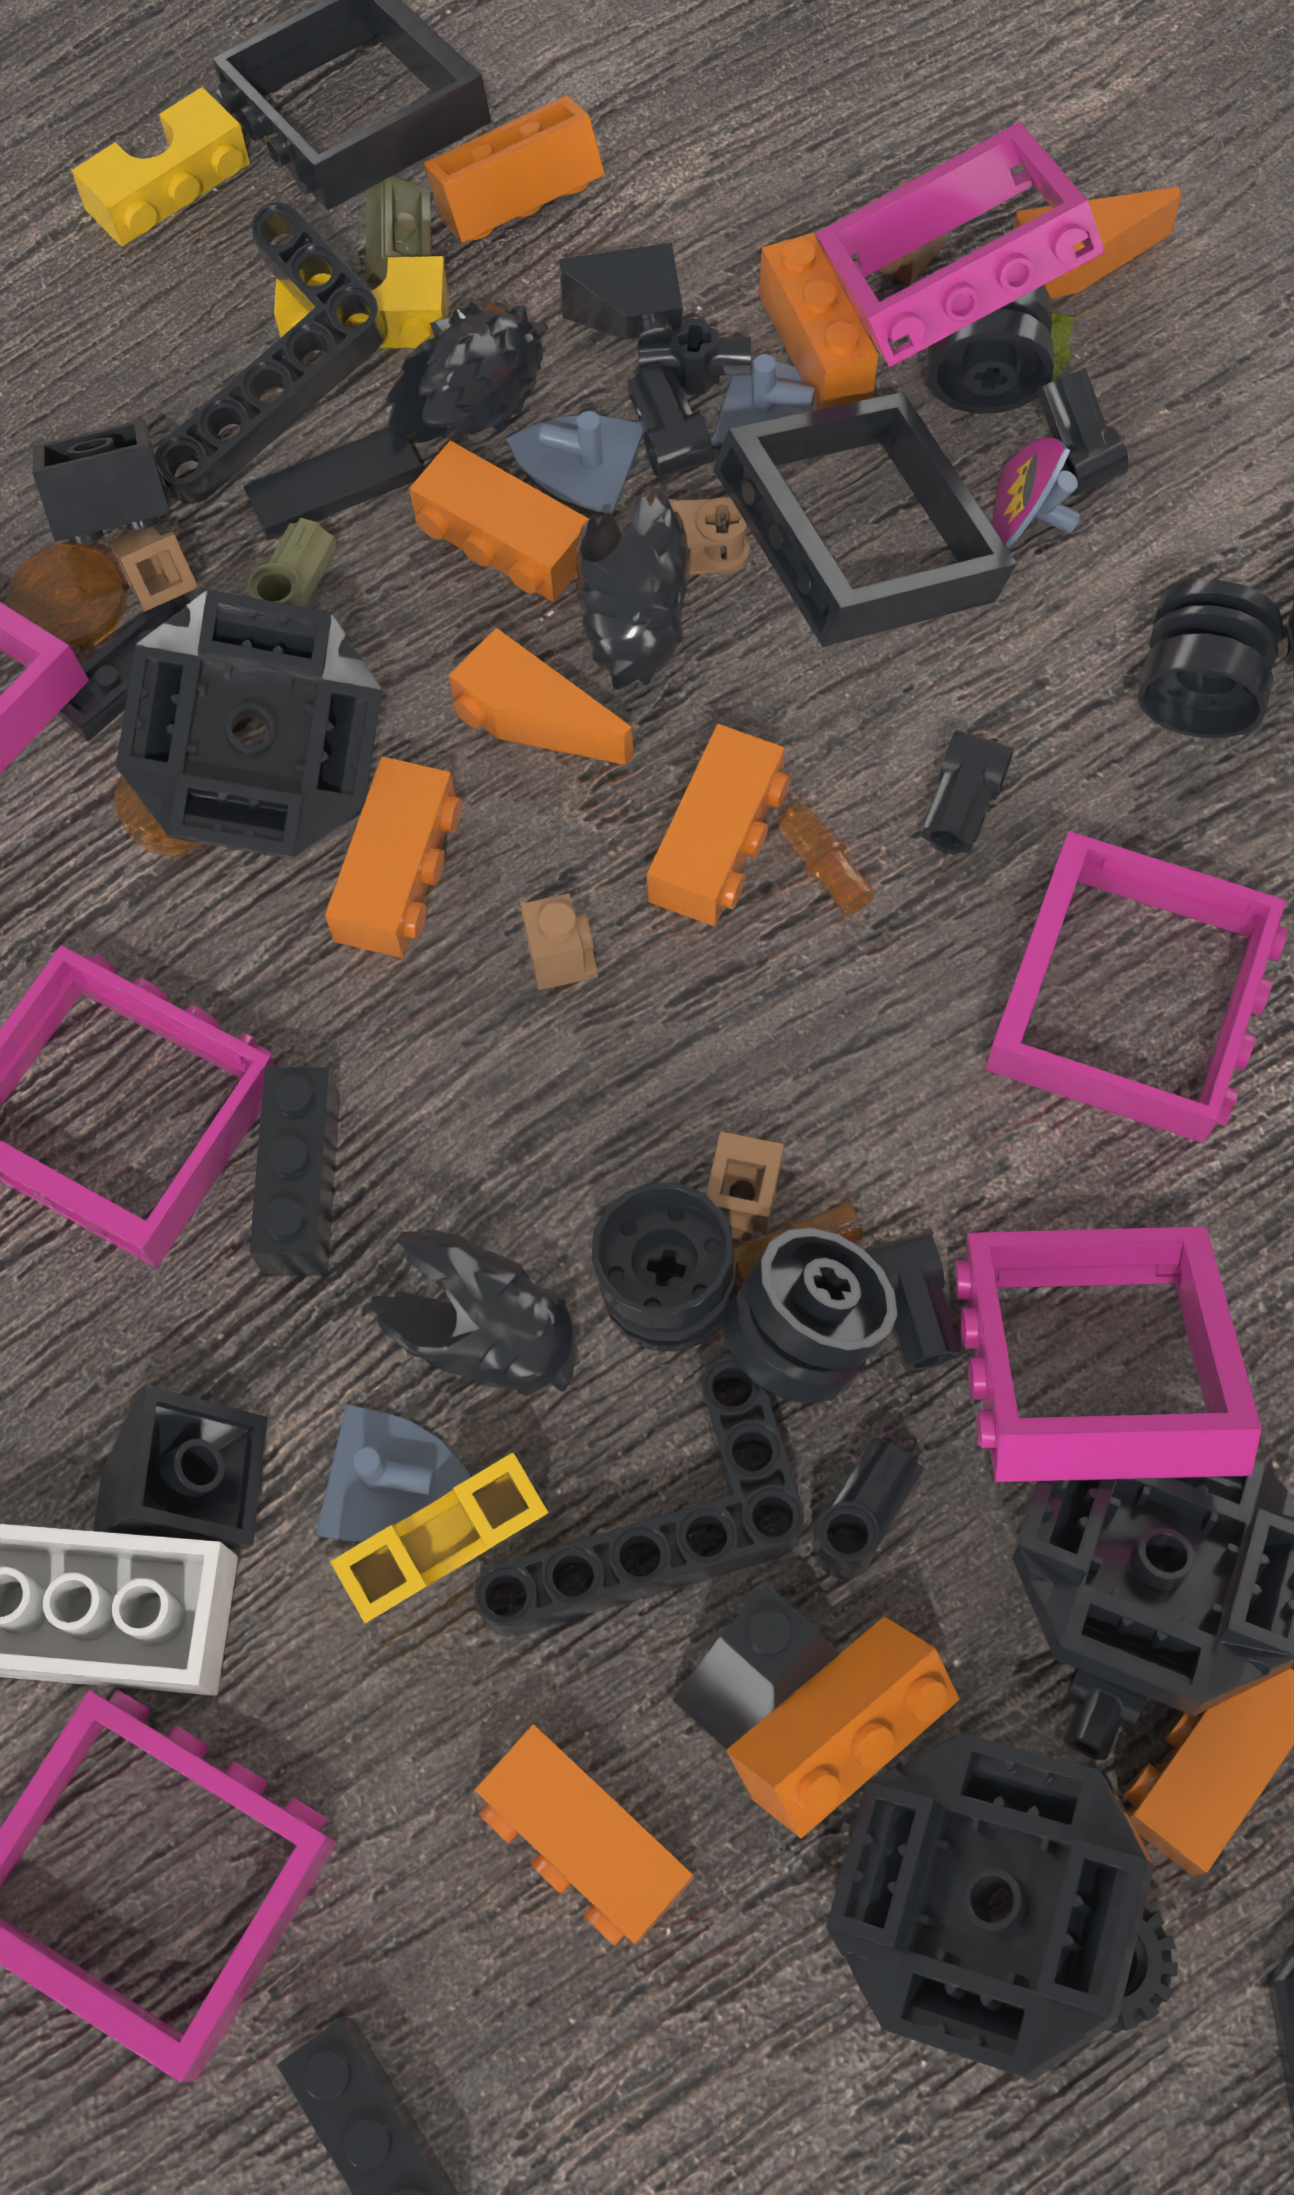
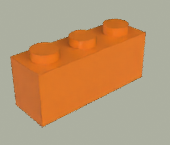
(515, 169)
(817, 322)
(498, 520)
(718, 826)
(393, 858)
(843, 1726)
(1213, 1773)
(582, 1838)

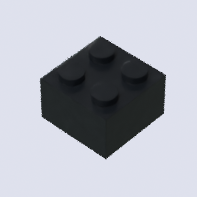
(100, 482)

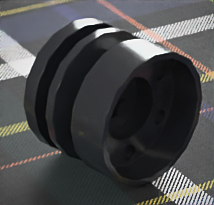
(1211, 659)
(657, 1233)

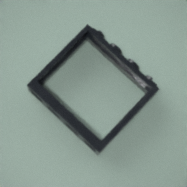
(380, 151)
(801, 558)

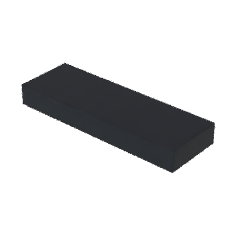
(333, 481)
(109, 671)

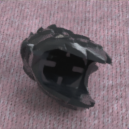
(467, 373)
(634, 588)
(497, 1319)

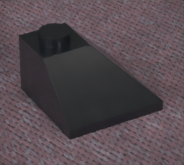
(623, 292)
(183, 1471)
(753, 1668)

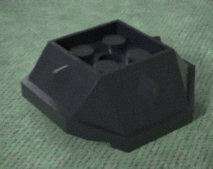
(235, 662)
(1173, 1635)
(919, 1890)

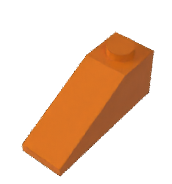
(1126, 229)
(533, 704)

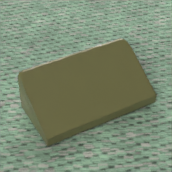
(396, 224)

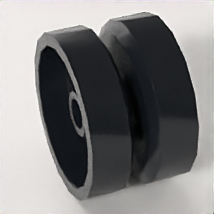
(997, 358)
(809, 1315)

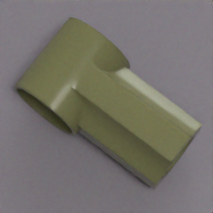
(295, 565)

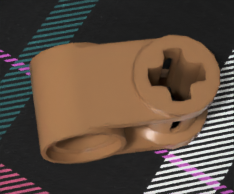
(706, 535)

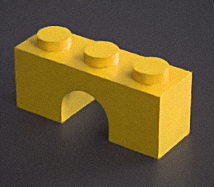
(137, 193)
(407, 298)
(439, 1538)

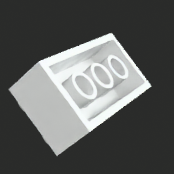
(114, 1608)

